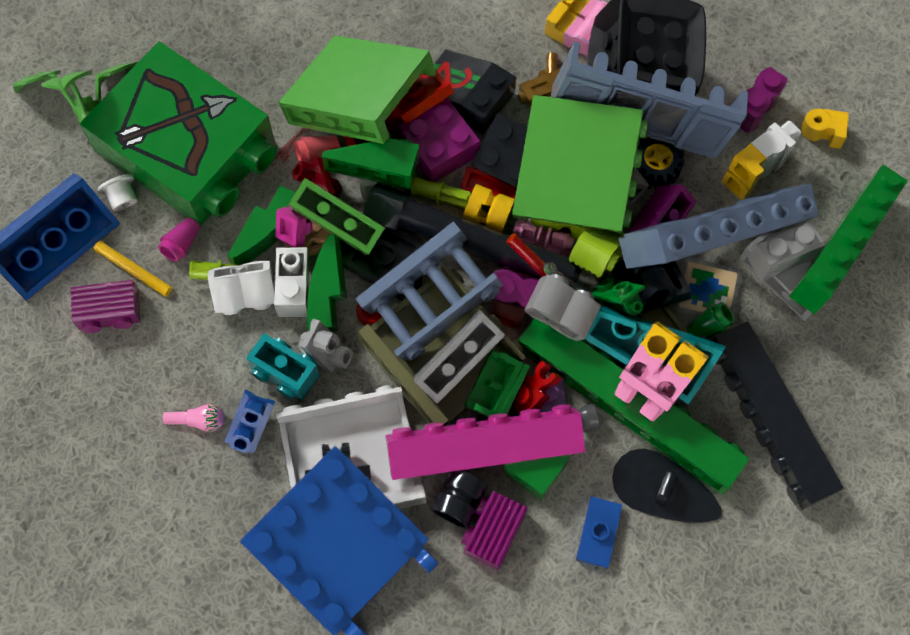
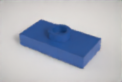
(599, 532)

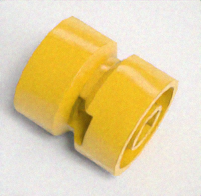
(498, 213)

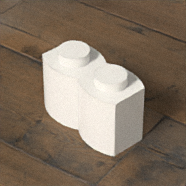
(242, 287)

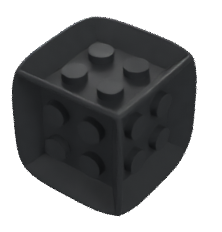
(653, 35)

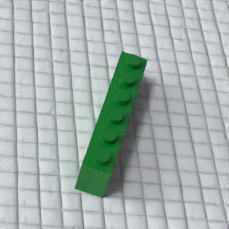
(848, 240)

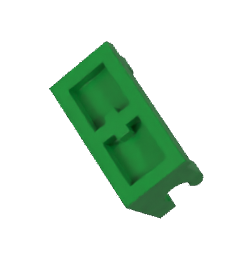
(496, 384)

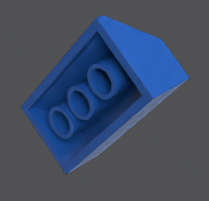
(53, 235)

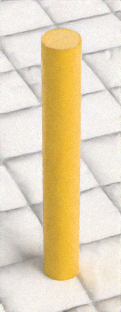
(133, 268)

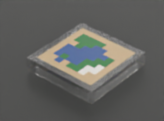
(708, 285)

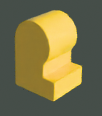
(826, 125)

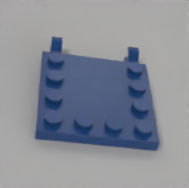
(336, 542)

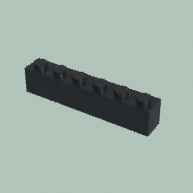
(776, 418)

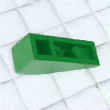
(385, 163)

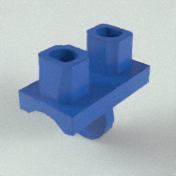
(249, 422)

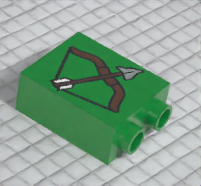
(181, 134)

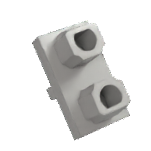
(324, 347)

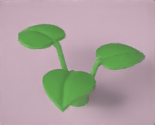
(82, 105)

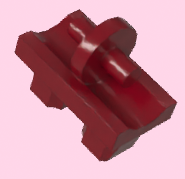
(316, 174)

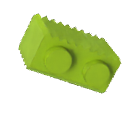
(597, 250)

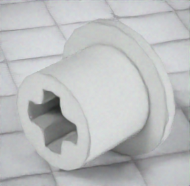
(119, 192)

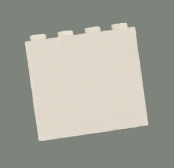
(355, 420)

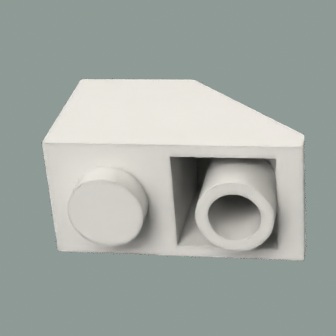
(291, 282)

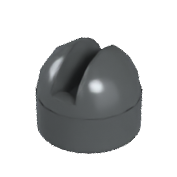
(589, 417)

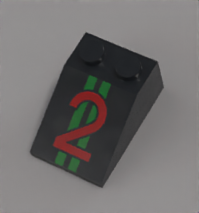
(478, 87)

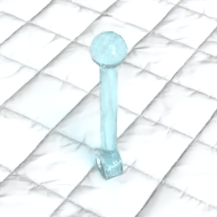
(550, 268)

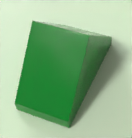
(536, 474)

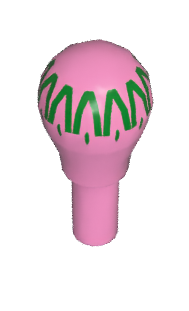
(206, 417)

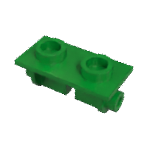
(619, 295)

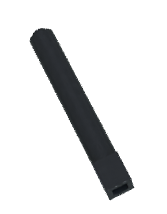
(396, 209)

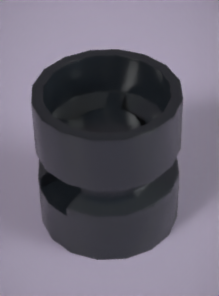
(459, 498)

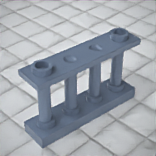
(402, 279)

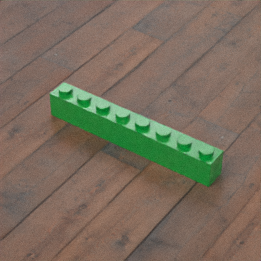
(673, 432)

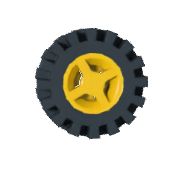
(666, 156)

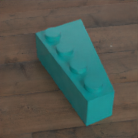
(623, 333)

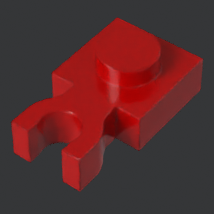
(533, 389)

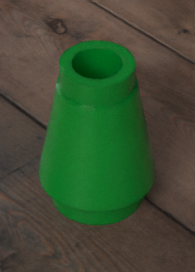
(712, 321)

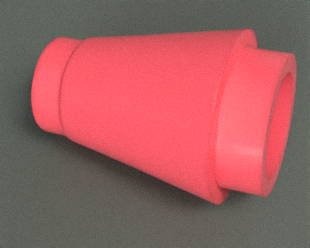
(313, 146)

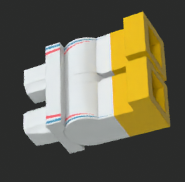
(759, 158)

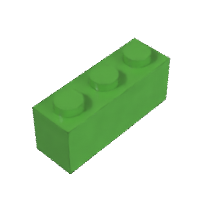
(336, 217)

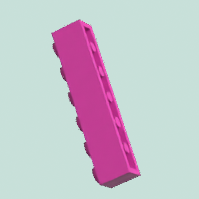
(484, 442)

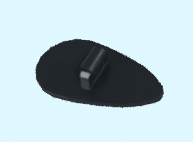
(662, 488)

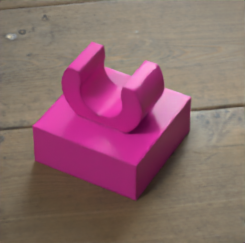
(292, 227)

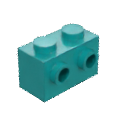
(276, 362)

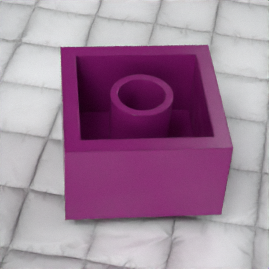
(442, 139)

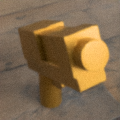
(542, 84)

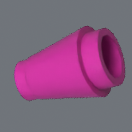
(179, 239)

